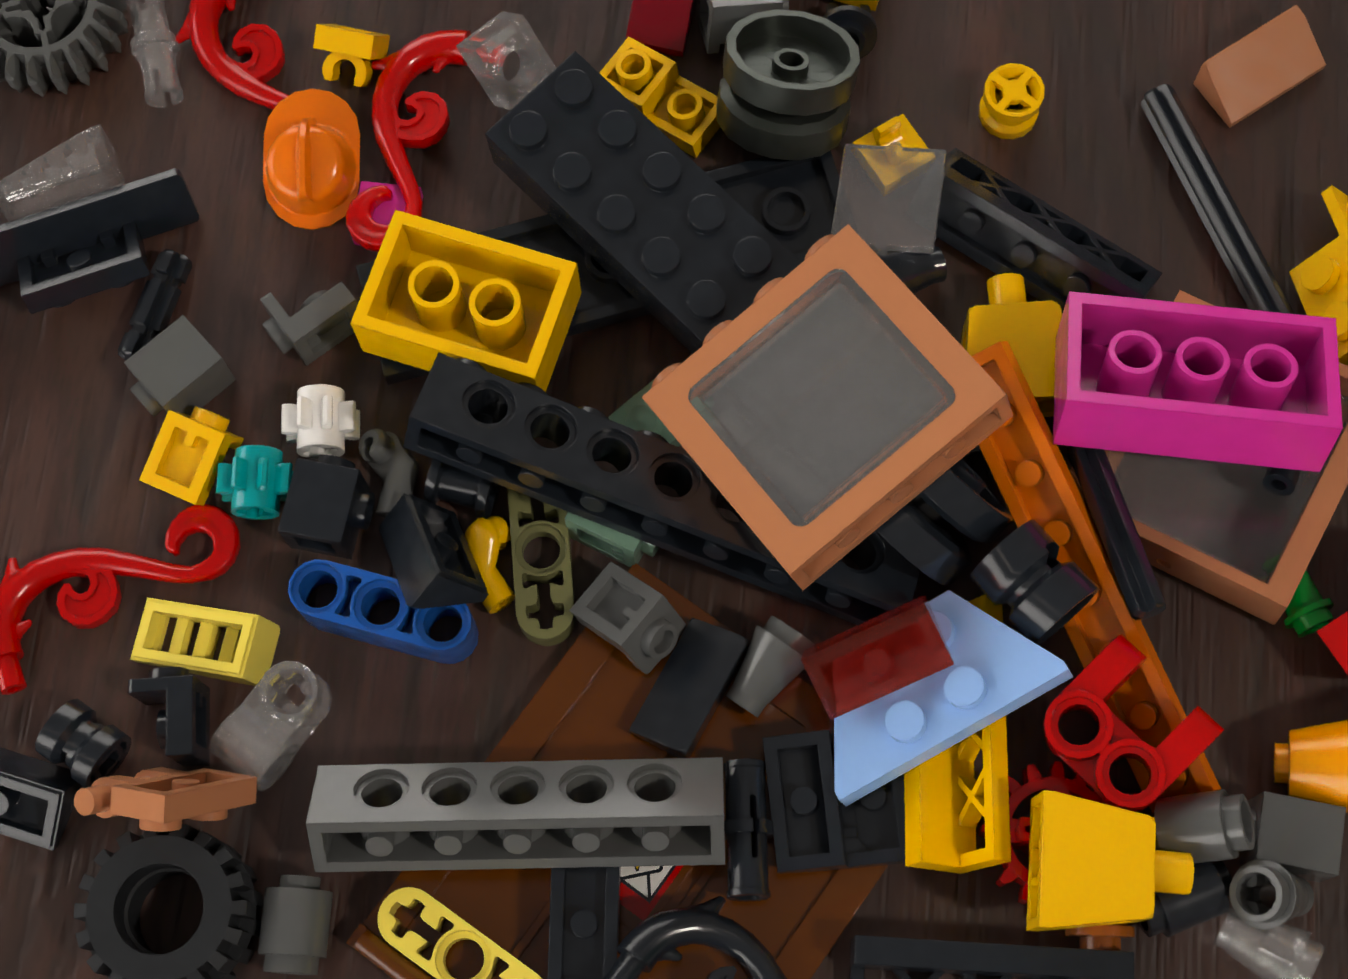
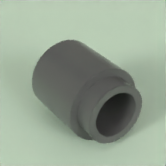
(1204, 824)
(295, 925)

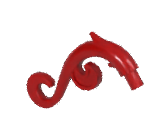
(242, 79)
(393, 134)
(101, 566)

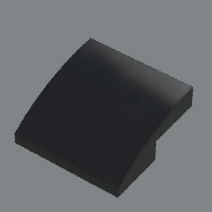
(810, 822)

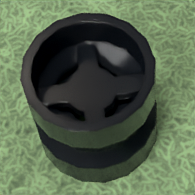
(82, 743)

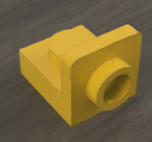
(189, 453)

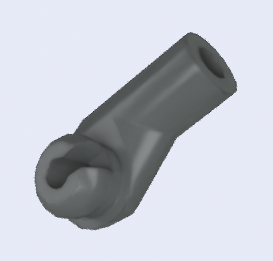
(392, 464)

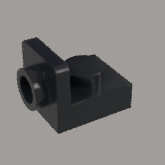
(185, 722)

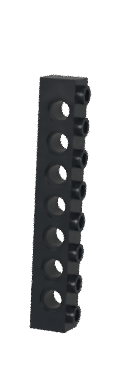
(627, 500)

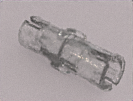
(156, 51)

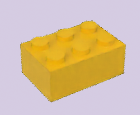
(466, 299)

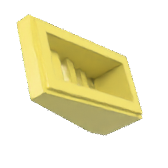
(245, 650)

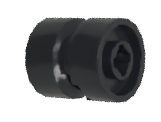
(1033, 582)

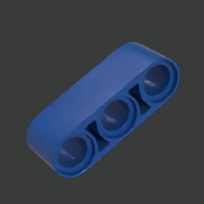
(355, 598)

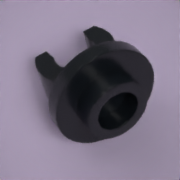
(857, 23)

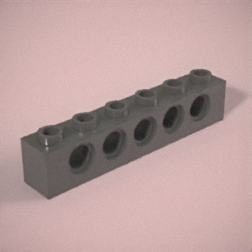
(517, 815)

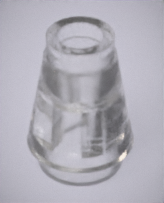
(1270, 953)

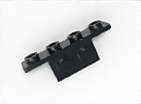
(92, 240)

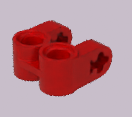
(1115, 739)

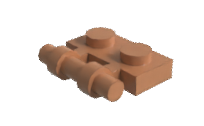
(167, 796)

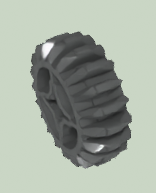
(68, 48)

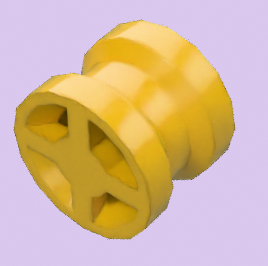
(1011, 86)

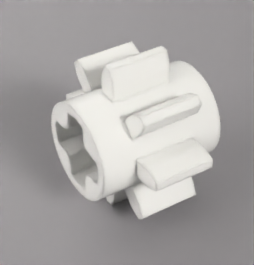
(320, 421)

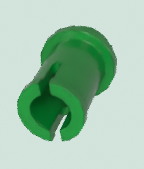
(1308, 609)

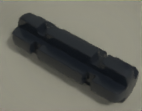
(156, 301)

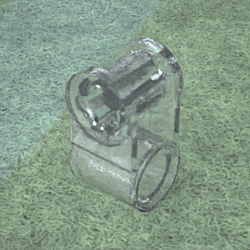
(268, 727)

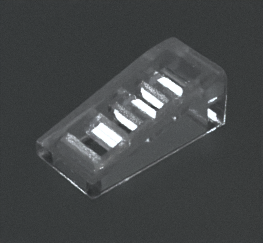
(62, 175)

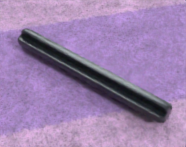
(1213, 201)

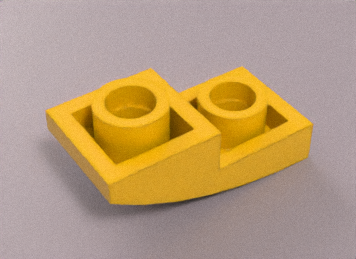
(669, 101)

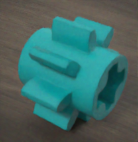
(255, 482)

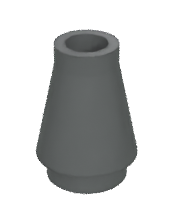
(768, 665)
(1269, 894)

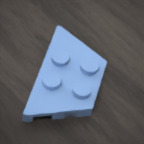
(989, 679)

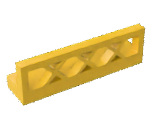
(948, 802)

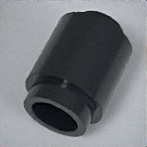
(1206, 901)

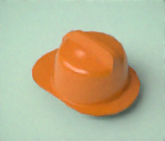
(311, 158)

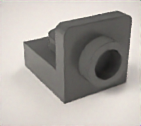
(317, 325)
(630, 617)

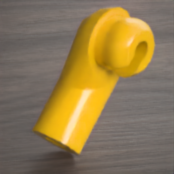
(485, 540)

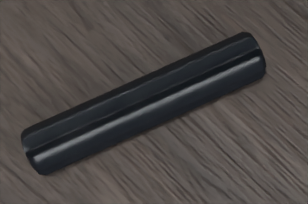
(1117, 532)

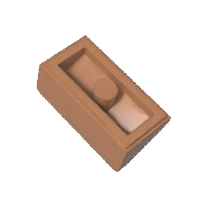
(1260, 67)

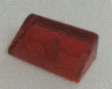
(877, 657)

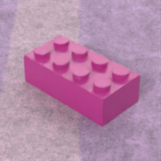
(1197, 382)

